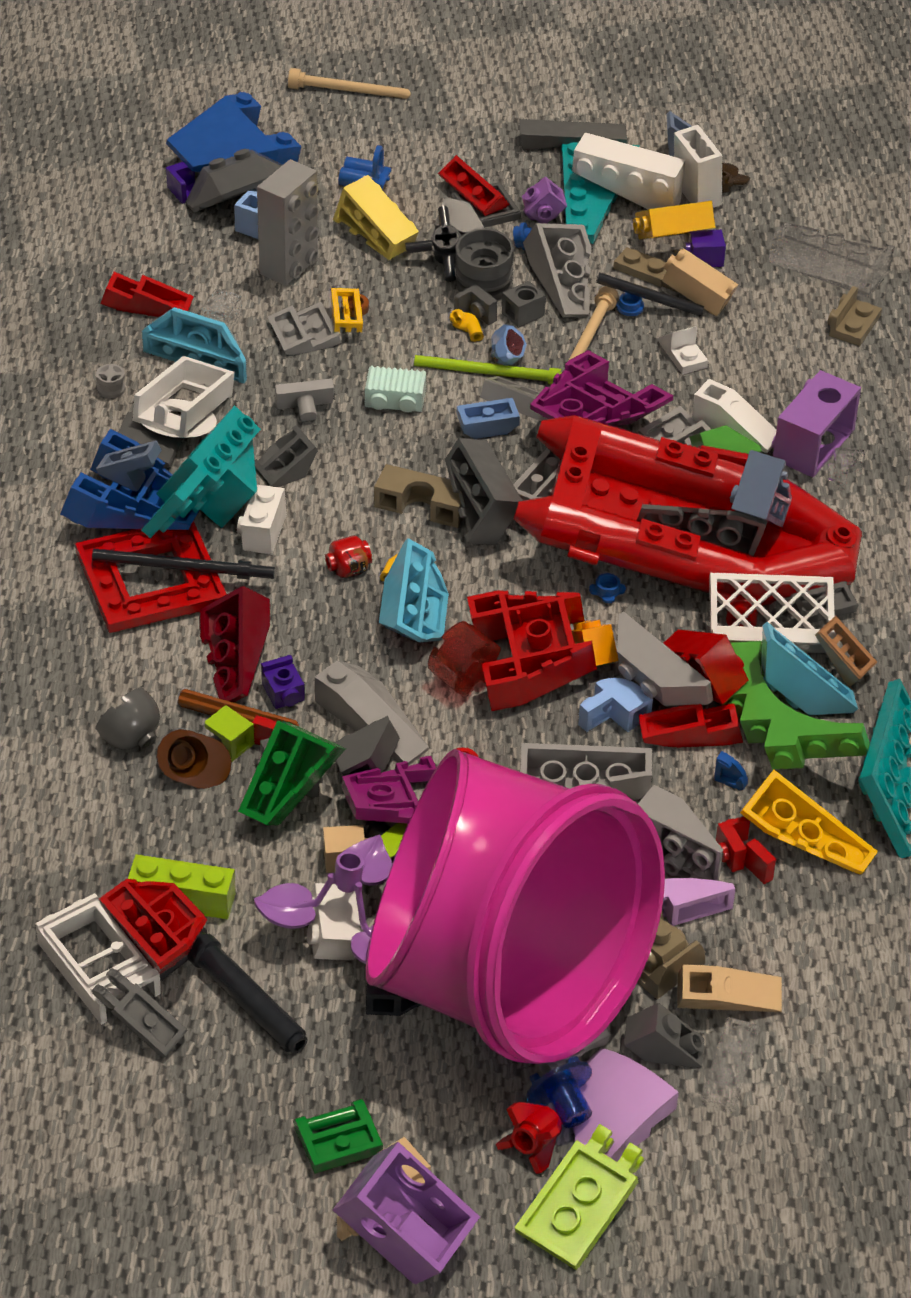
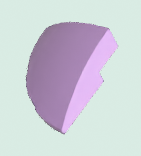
(624, 1100)

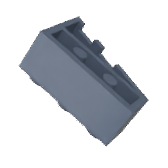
(762, 489)

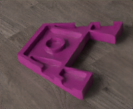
(386, 794)

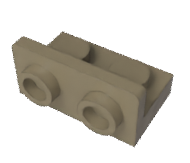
(853, 318)

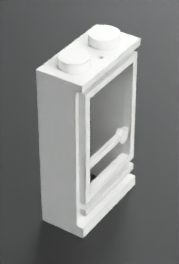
(209, 380)
(76, 916)

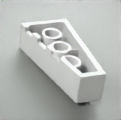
(630, 171)

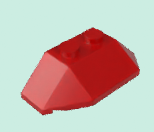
(155, 919)

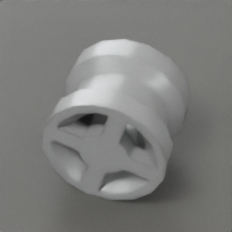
(110, 381)

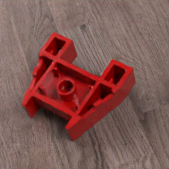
(538, 641)

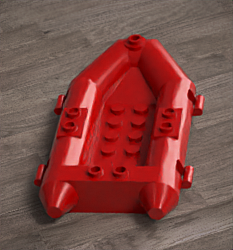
(614, 471)

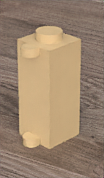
(698, 281)

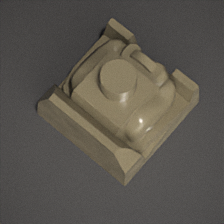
(667, 957)

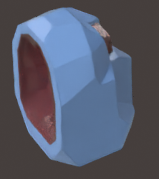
(507, 345)

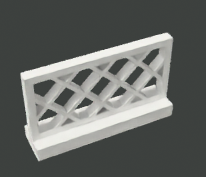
(802, 638)

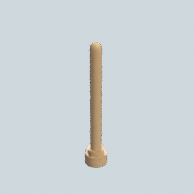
(300, 79)
(605, 301)

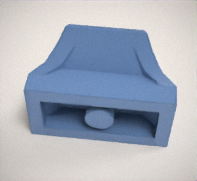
(488, 418)

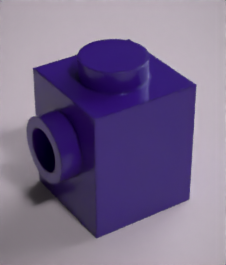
(707, 246)

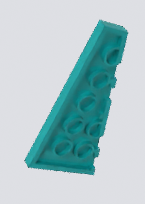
(585, 200)
(886, 770)

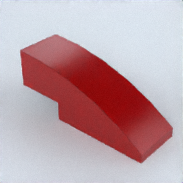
(143, 297)
(691, 726)

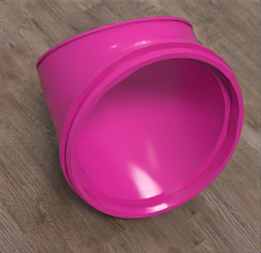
(519, 907)

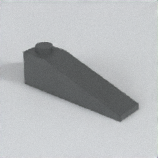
(720, 527)

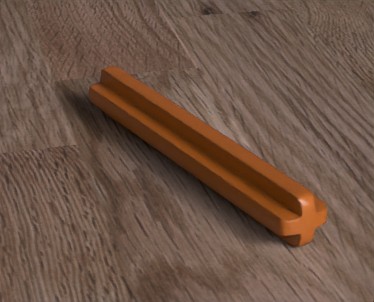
(210, 705)

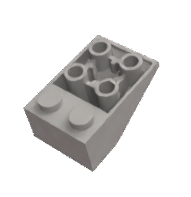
(685, 841)

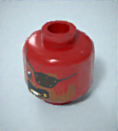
(348, 556)

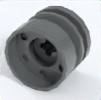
(485, 260)

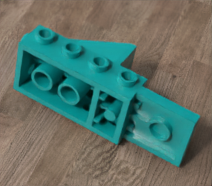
(213, 477)

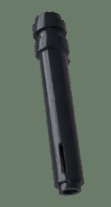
(209, 956)

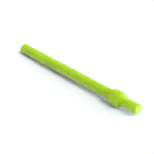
(487, 368)

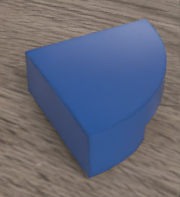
(730, 772)

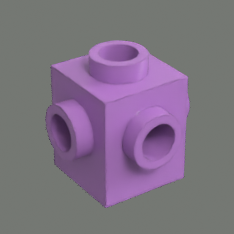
(544, 201)

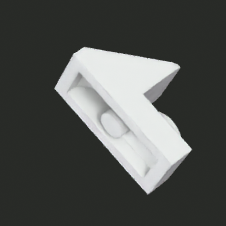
(683, 350)

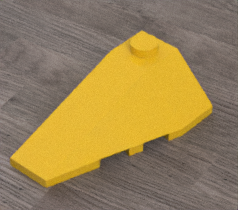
(798, 820)

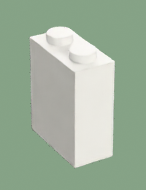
(702, 166)

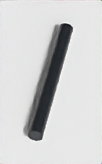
(649, 294)

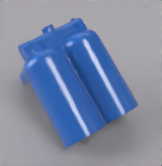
(358, 168)

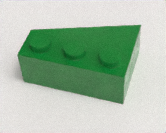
(287, 772)

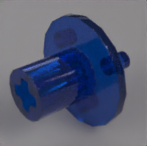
(563, 1091)

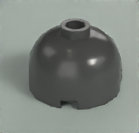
(131, 722)

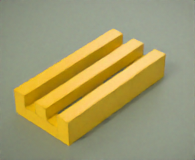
(347, 323)

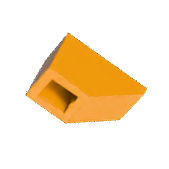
(601, 637)

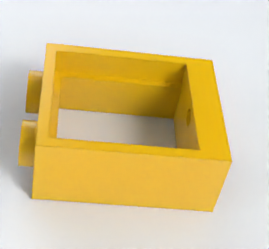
(674, 220)

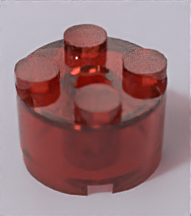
(461, 657)

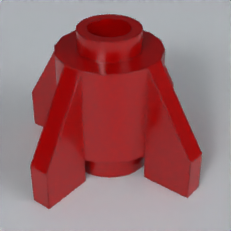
(537, 1133)

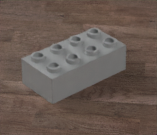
(288, 222)

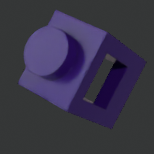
(282, 682)

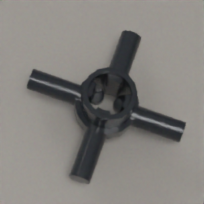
(442, 236)

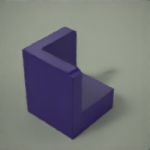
(180, 180)

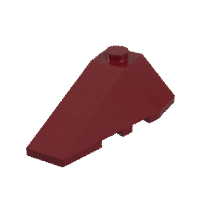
(236, 635)

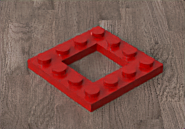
(127, 612)

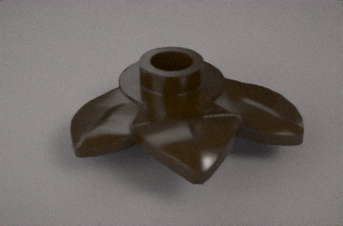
(731, 177)

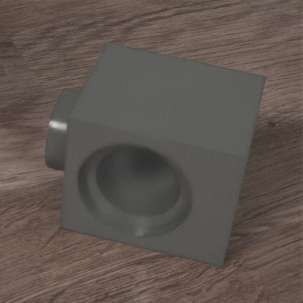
(523, 303)

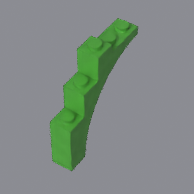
(788, 733)

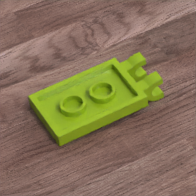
(581, 1198)

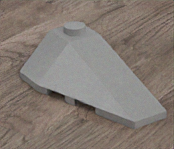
(561, 263)

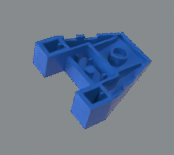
(227, 129)
(117, 506)

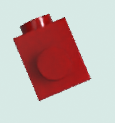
(730, 838)

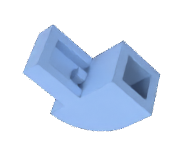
(616, 700)

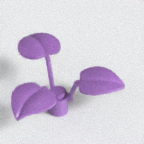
(362, 863)

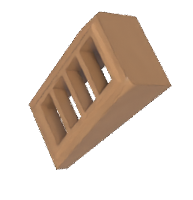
(858, 654)

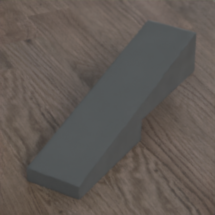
(547, 133)

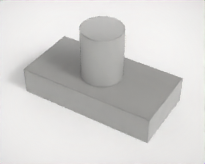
(304, 396)

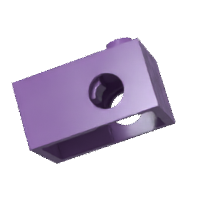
(821, 406)
(403, 1219)

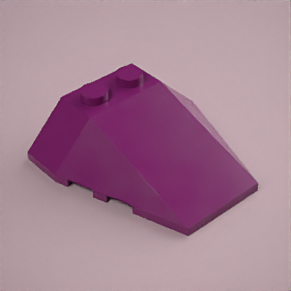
(587, 393)

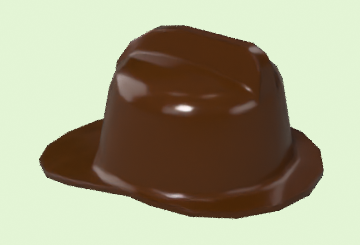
(202, 757)

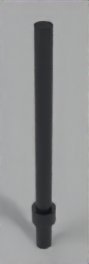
(242, 569)

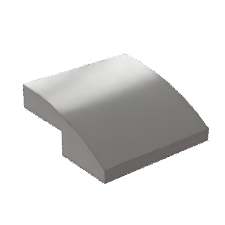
(305, 330)
(674, 426)

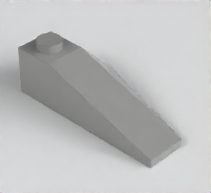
(362, 699)

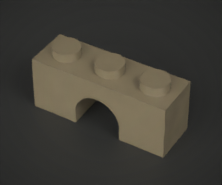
(402, 486)

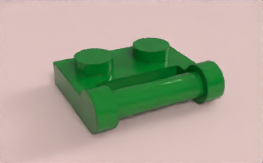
(339, 1144)

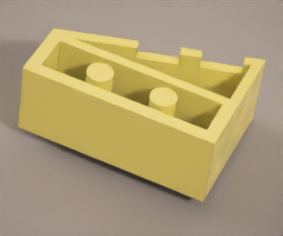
(375, 217)

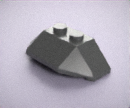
(230, 178)

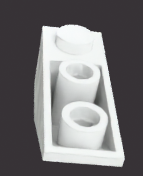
(724, 406)

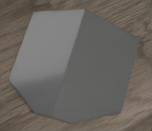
(287, 458)

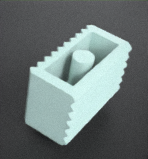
(395, 389)

